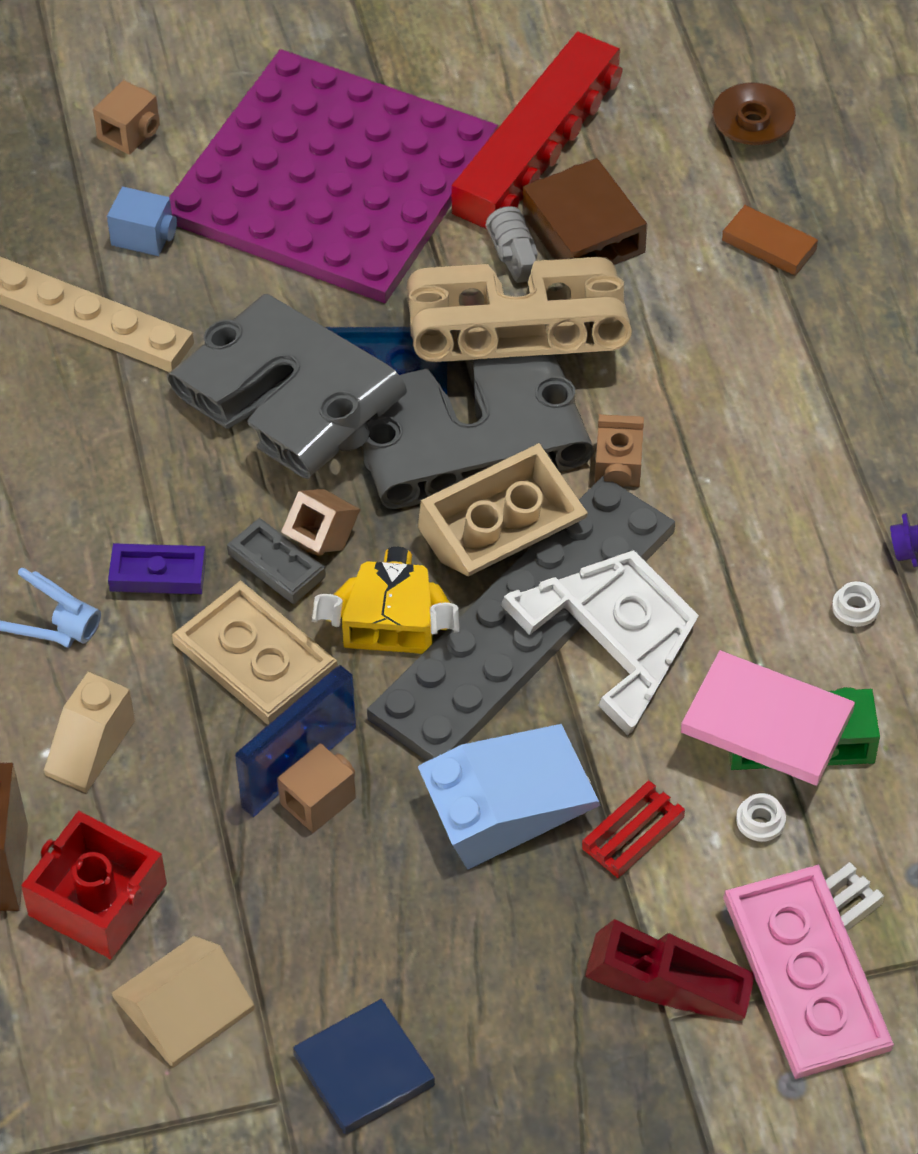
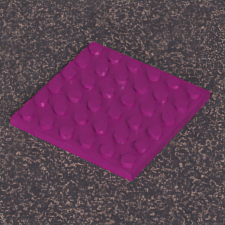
(329, 175)

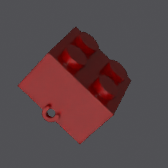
(94, 884)

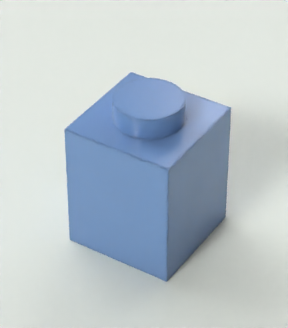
(141, 221)

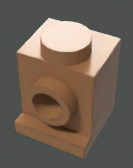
(619, 449)

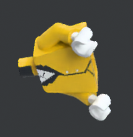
(389, 606)

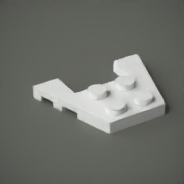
(627, 613)

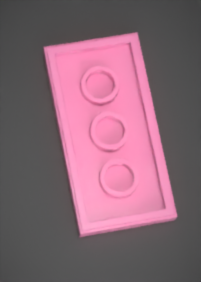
(807, 972)

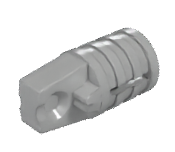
(512, 241)

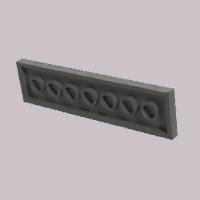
(478, 670)

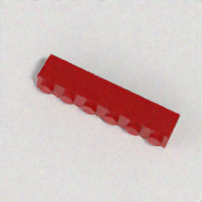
(537, 128)

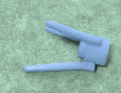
(72, 616)

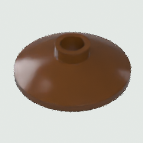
(754, 113)

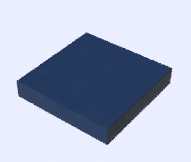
(363, 1066)

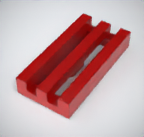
(620, 816)

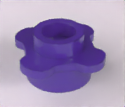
(905, 540)

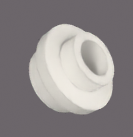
(860, 595)
(761, 806)

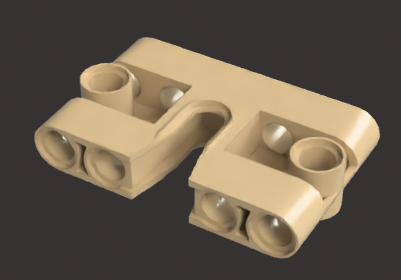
(577, 319)

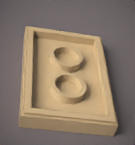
(254, 652)

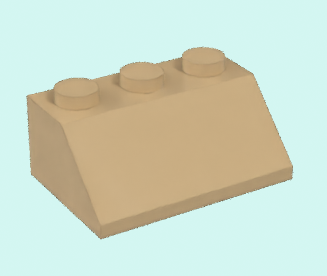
(498, 511)

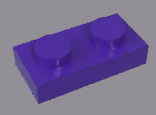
(157, 568)

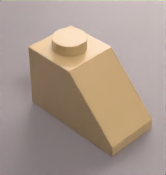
(89, 731)

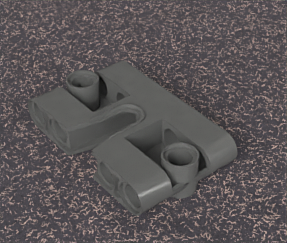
(294, 378)
(518, 403)

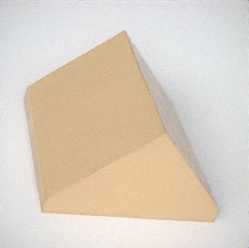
(185, 999)

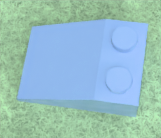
(507, 790)

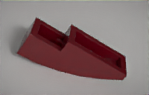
(669, 972)

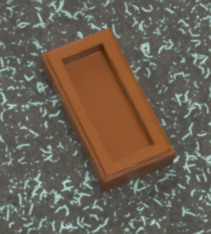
(770, 240)

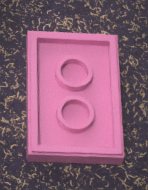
(767, 717)

